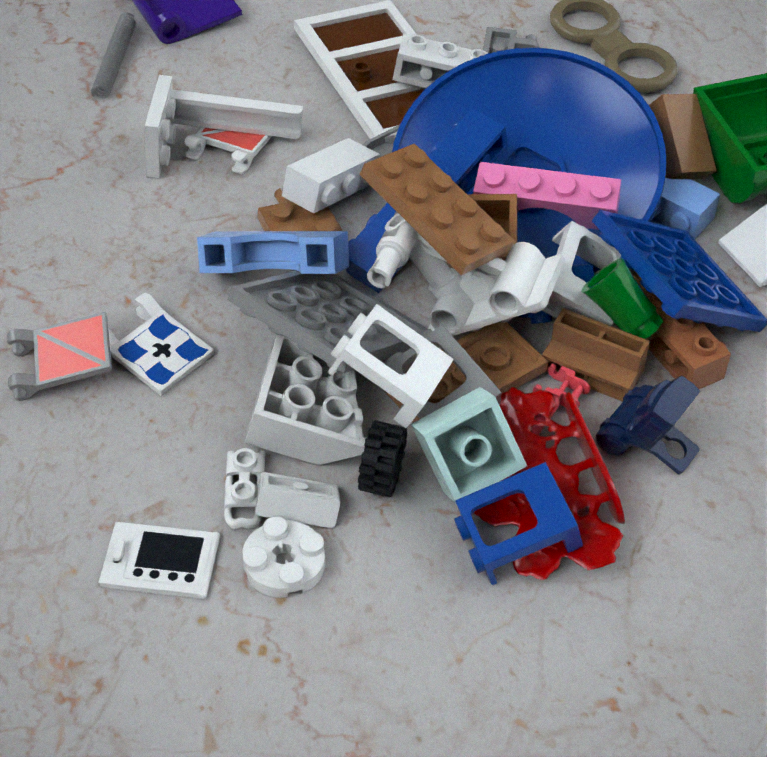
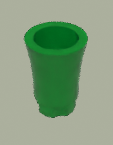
(623, 300)

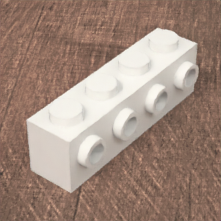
(425, 60)

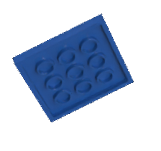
(679, 272)

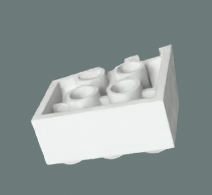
(306, 409)

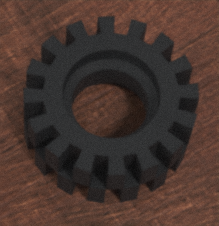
(382, 458)

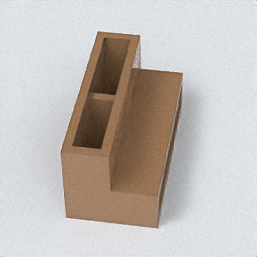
(684, 136)
(597, 353)

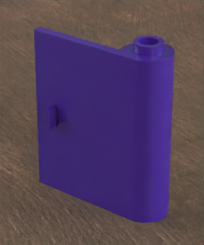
(183, 18)

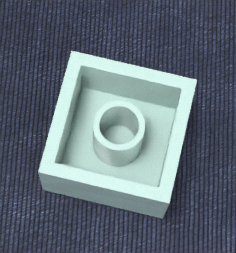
(469, 444)

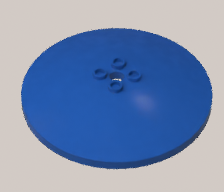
(557, 117)

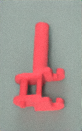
(570, 381)

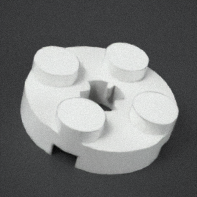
(279, 537)

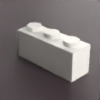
(327, 175)

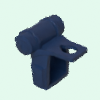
(648, 417)

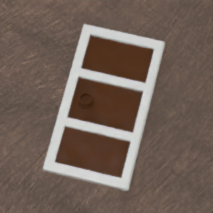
(359, 58)

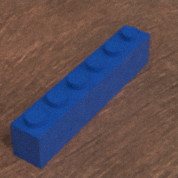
(471, 141)

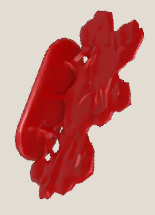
(598, 538)

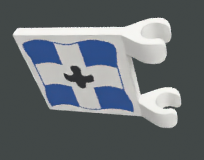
(159, 349)

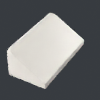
(298, 500)

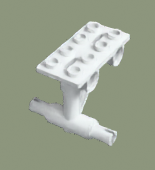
(477, 298)

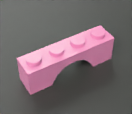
(564, 192)

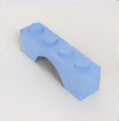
(255, 250)

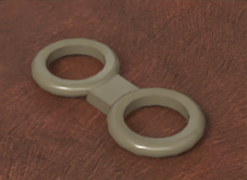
(612, 44)

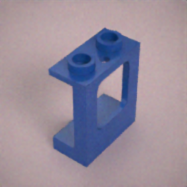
(548, 505)

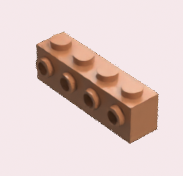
(686, 347)

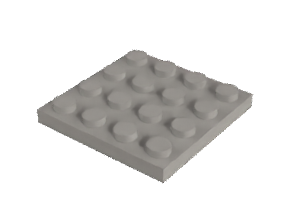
(318, 313)

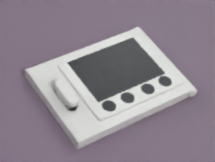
(159, 560)

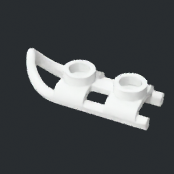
(243, 492)

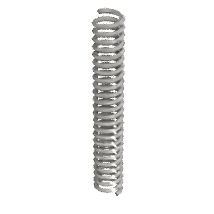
(128, 30)

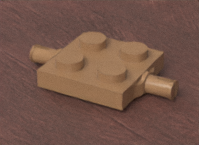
(292, 217)

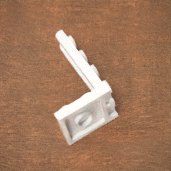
(213, 112)

